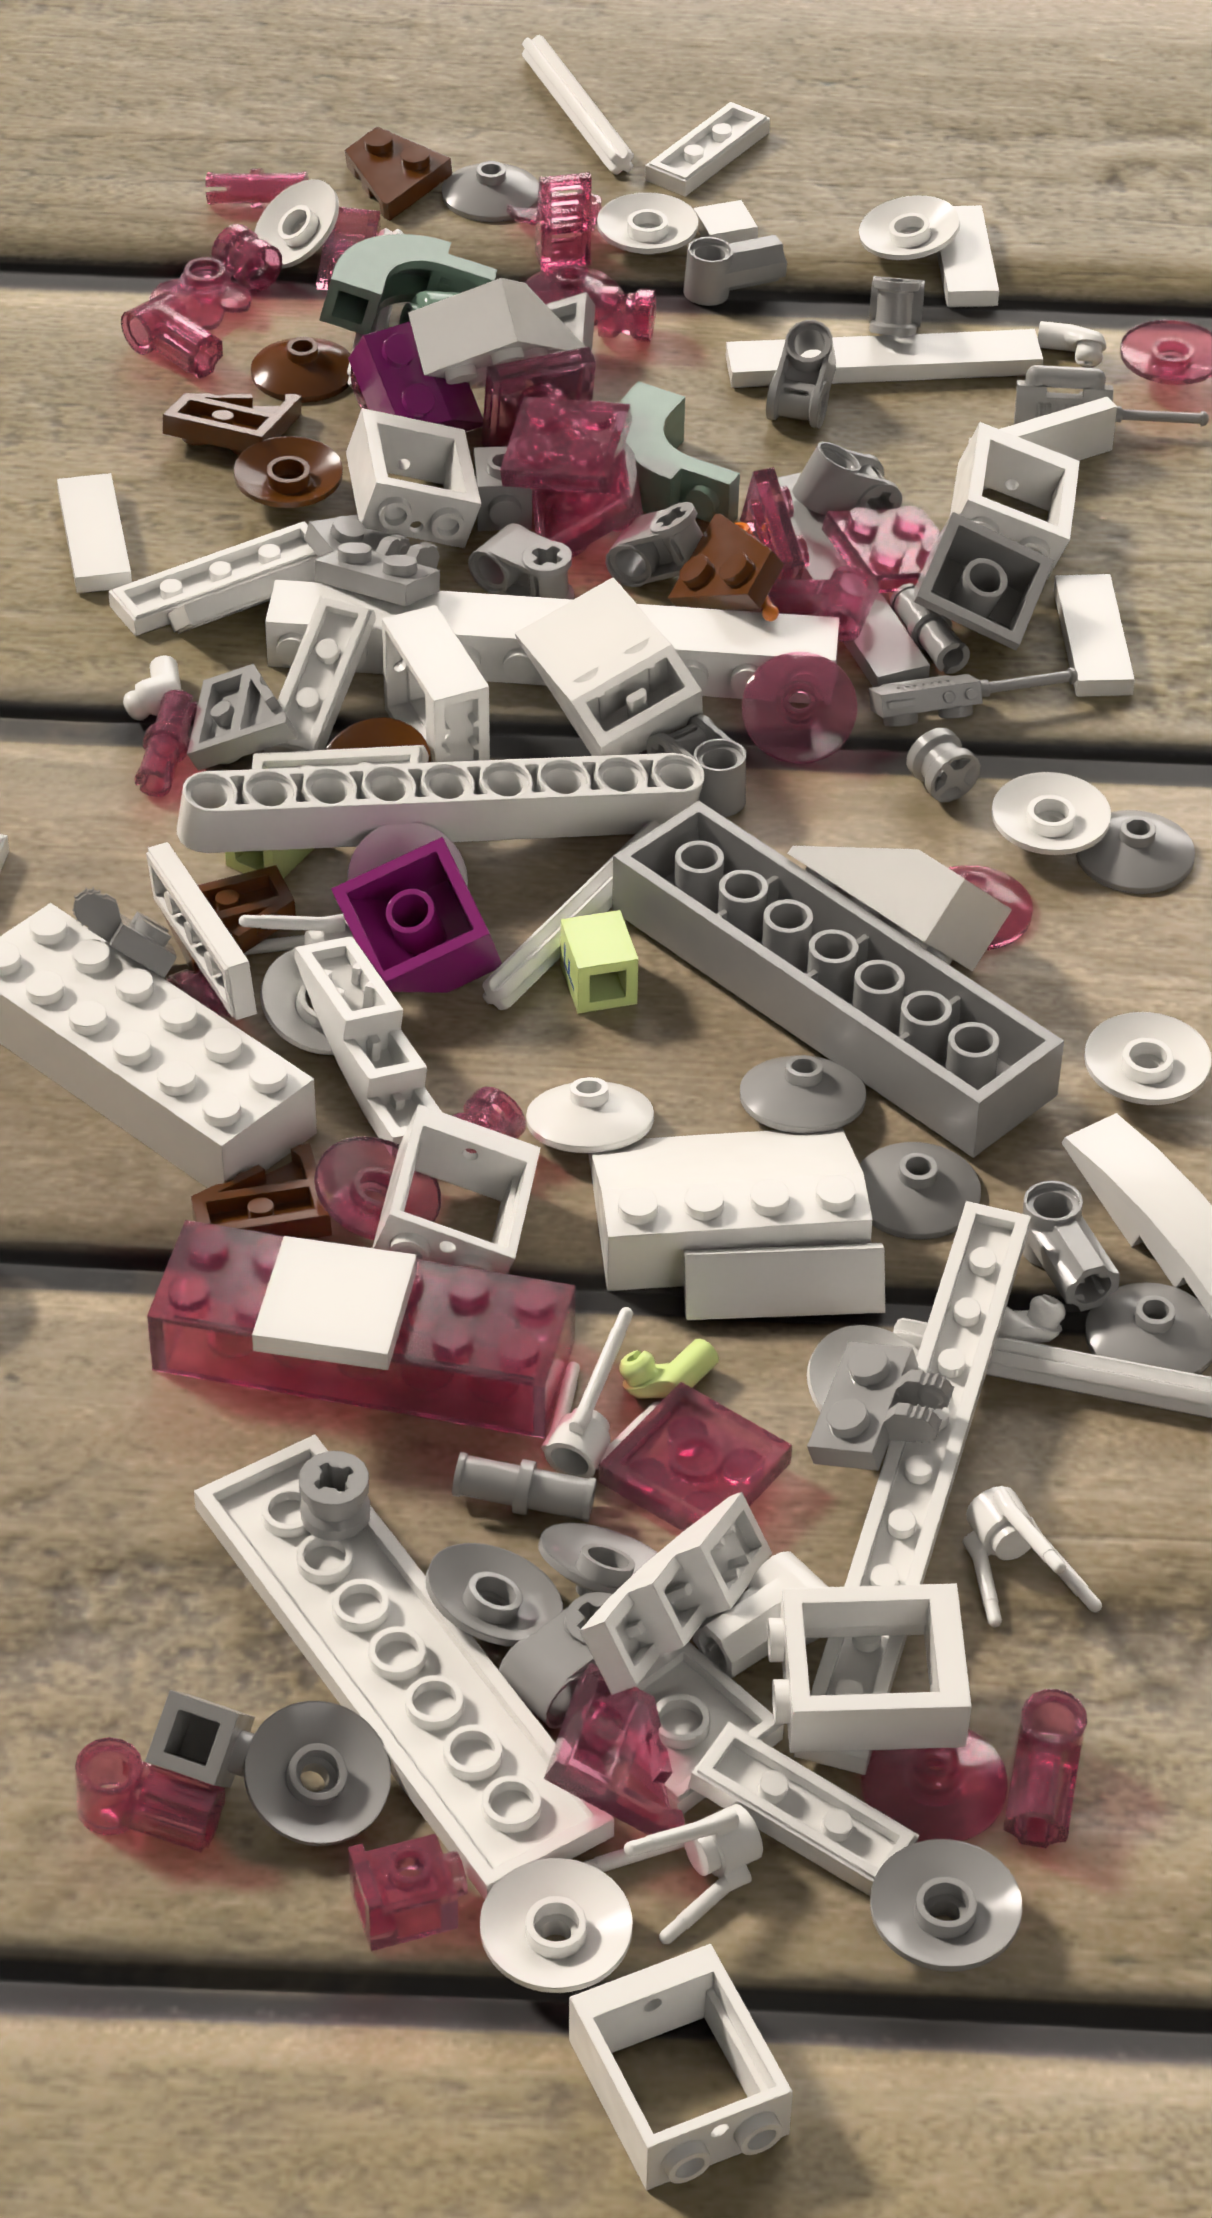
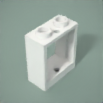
(419, 451)
(1022, 472)
(435, 685)
(498, 1170)
(871, 1720)
(653, 2004)

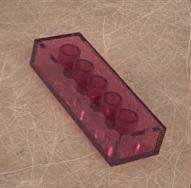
(467, 1351)

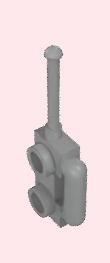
(1035, 401)
(948, 694)

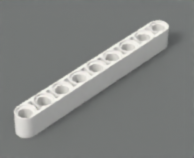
(457, 798)

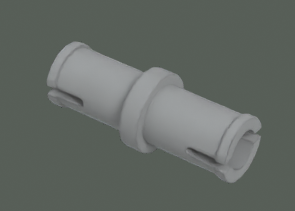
(930, 631)
(524, 1487)

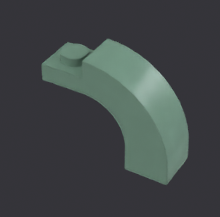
(393, 271)
(666, 473)

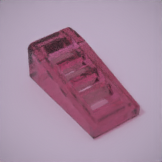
(351, 225)
(565, 250)

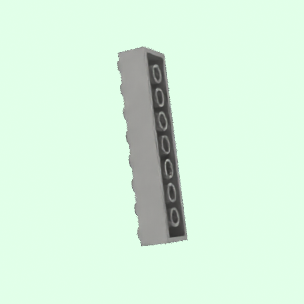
(838, 977)

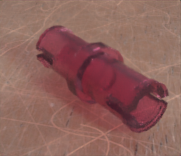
(250, 188)
(166, 743)

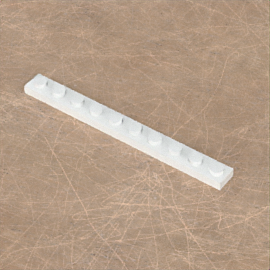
(919, 1475)

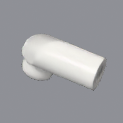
(1068, 337)
(149, 692)
(1034, 1325)

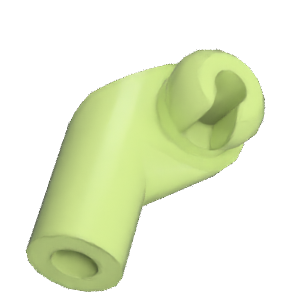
(653, 1380)

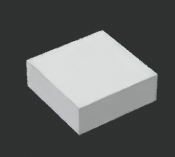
(726, 221)

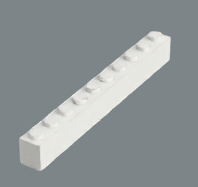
(715, 644)

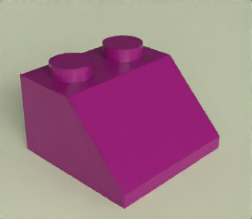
(395, 383)
(418, 922)

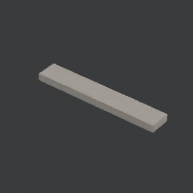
(884, 645)

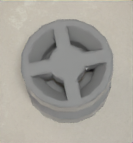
(943, 764)
(324, 1509)

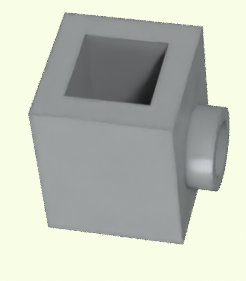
(498, 503)
(201, 1739)

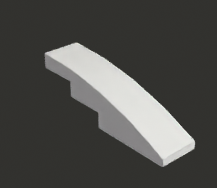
(365, 1034)
(1148, 1200)
(676, 1592)

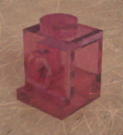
(406, 1890)

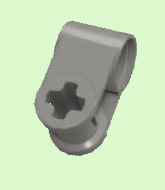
(896, 306)
(801, 383)
(843, 481)
(654, 546)
(522, 565)
(719, 757)
(551, 1661)

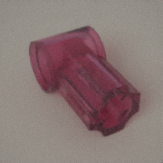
(166, 327)
(845, 595)
(1045, 1768)
(146, 1797)

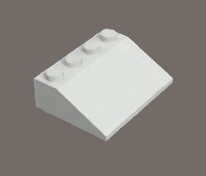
(723, 1195)

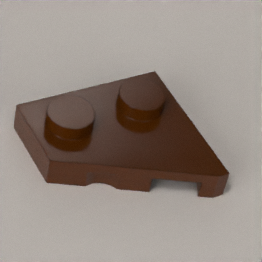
(395, 169)
(228, 419)
(726, 570)
(245, 894)
(270, 1202)

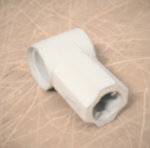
(739, 1635)

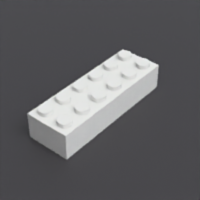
(147, 1052)

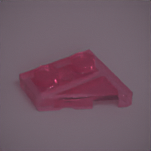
(769, 512)
(614, 1755)

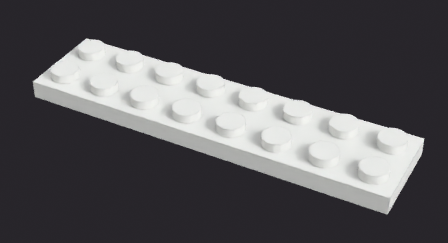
(427, 1688)

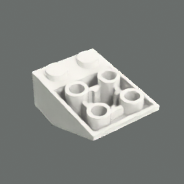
(485, 329)
(611, 671)
(912, 897)

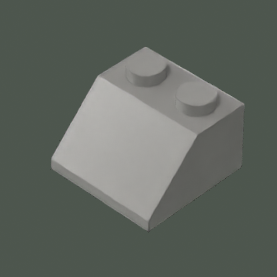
(982, 580)

